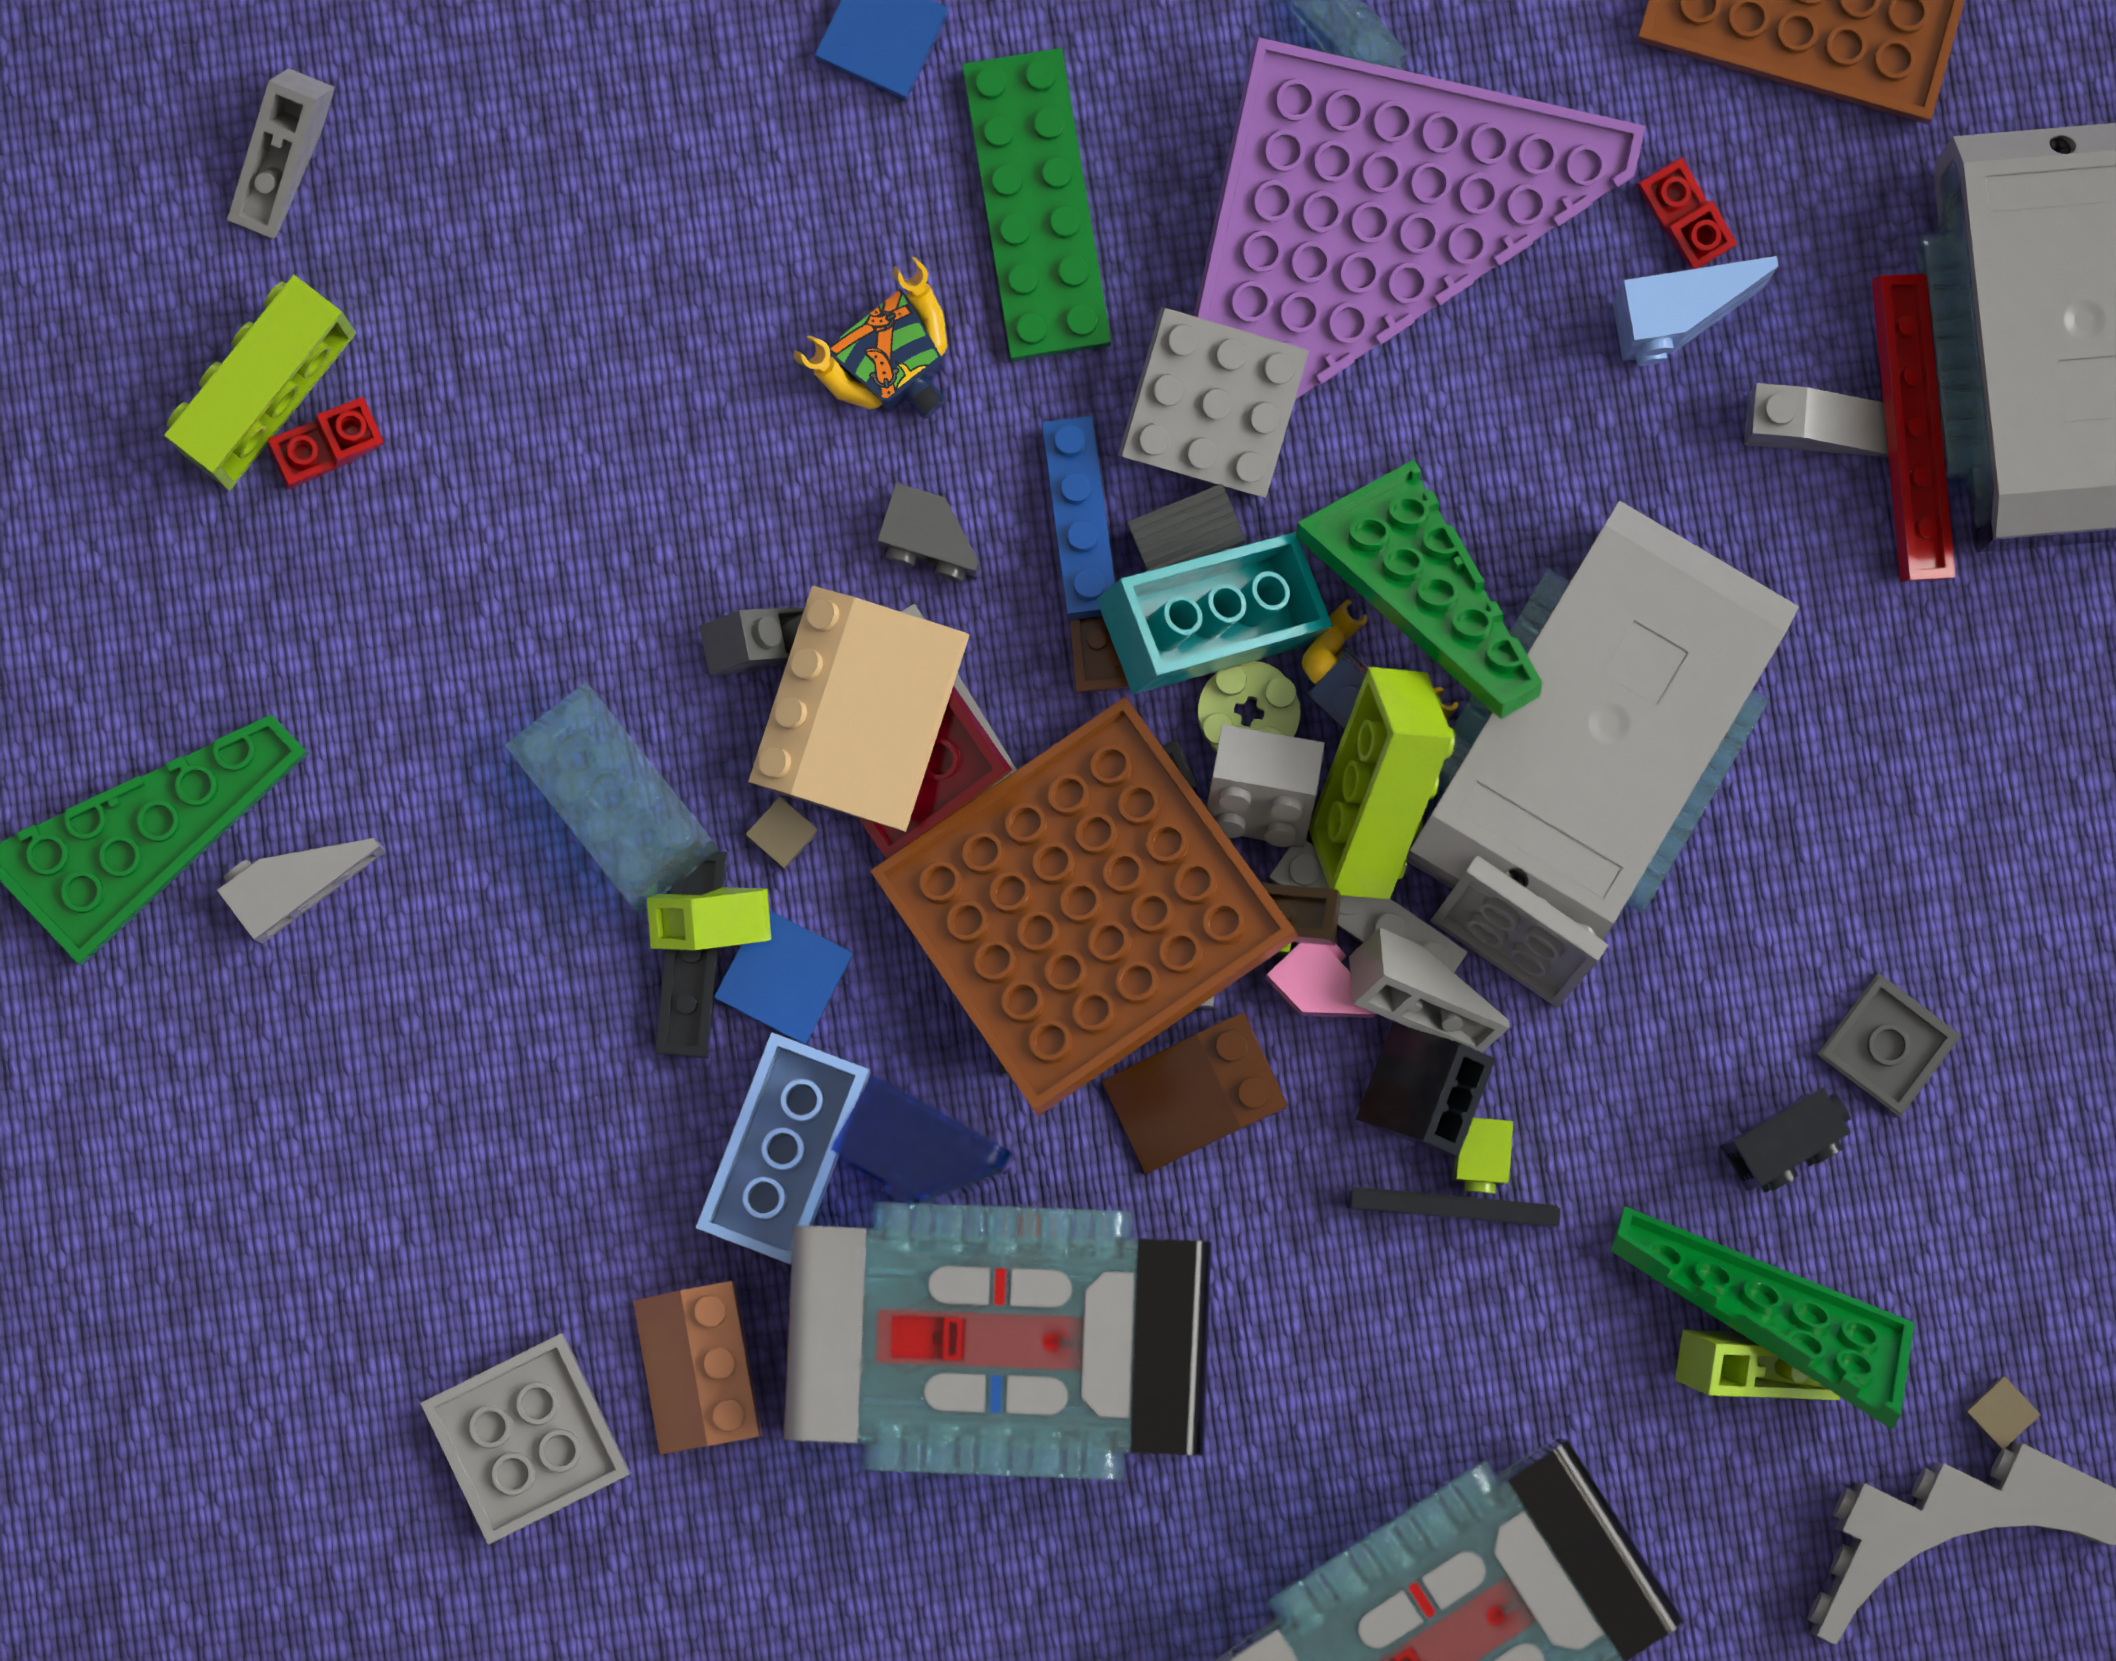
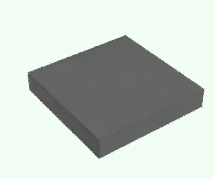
(1888, 1045)

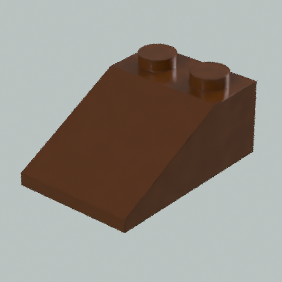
(1195, 1093)

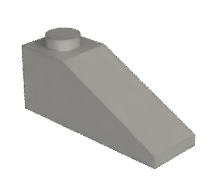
(279, 150)
(1814, 421)
(285, 886)
(1420, 992)

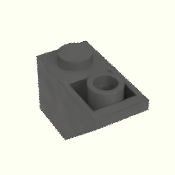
(926, 530)
(750, 640)

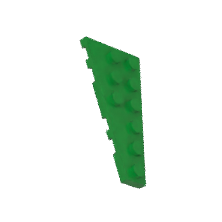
(1422, 579)
(123, 847)
(1813, 1328)

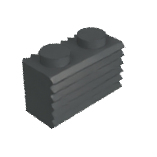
(1186, 530)

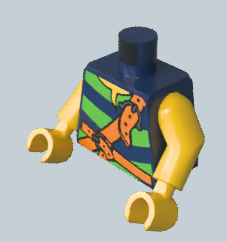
(888, 352)
(1337, 672)

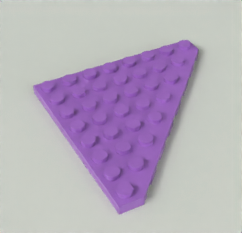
(1385, 194)

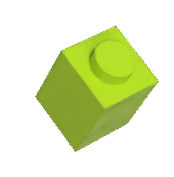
(1485, 1156)

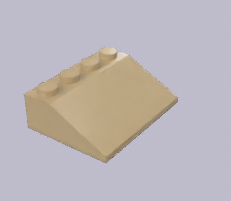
(858, 708)

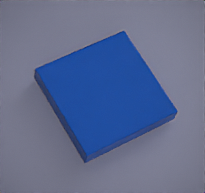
(882, 41)
(785, 978)

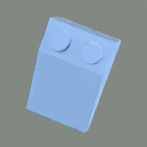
(1670, 309)

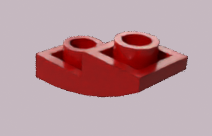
(1685, 213)
(326, 443)

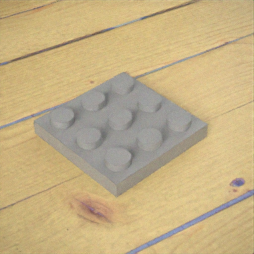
(1213, 402)
(1539, 950)
(525, 1438)

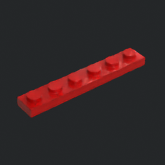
(1913, 427)

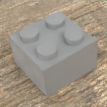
(1264, 785)

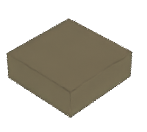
(782, 832)
(2002, 1412)

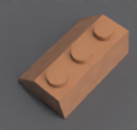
(697, 1367)

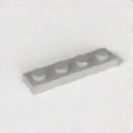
(1364, 915)

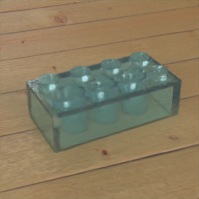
(611, 797)

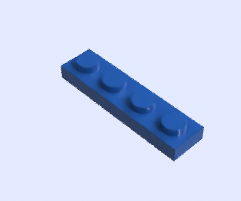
(1078, 514)

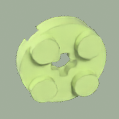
(1253, 681)

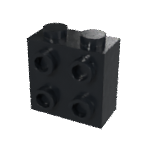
(1425, 1089)
(1797, 1133)

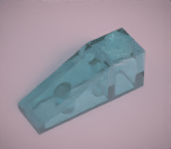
(1349, 31)

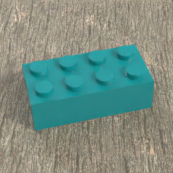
(1213, 612)

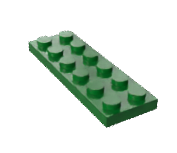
(1036, 205)

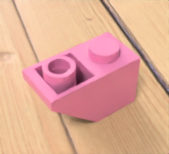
(1316, 982)

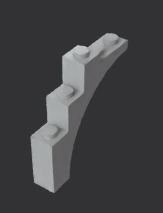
(1949, 1504)

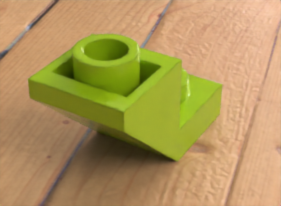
(709, 920)

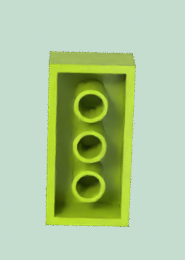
(259, 381)
(1380, 782)

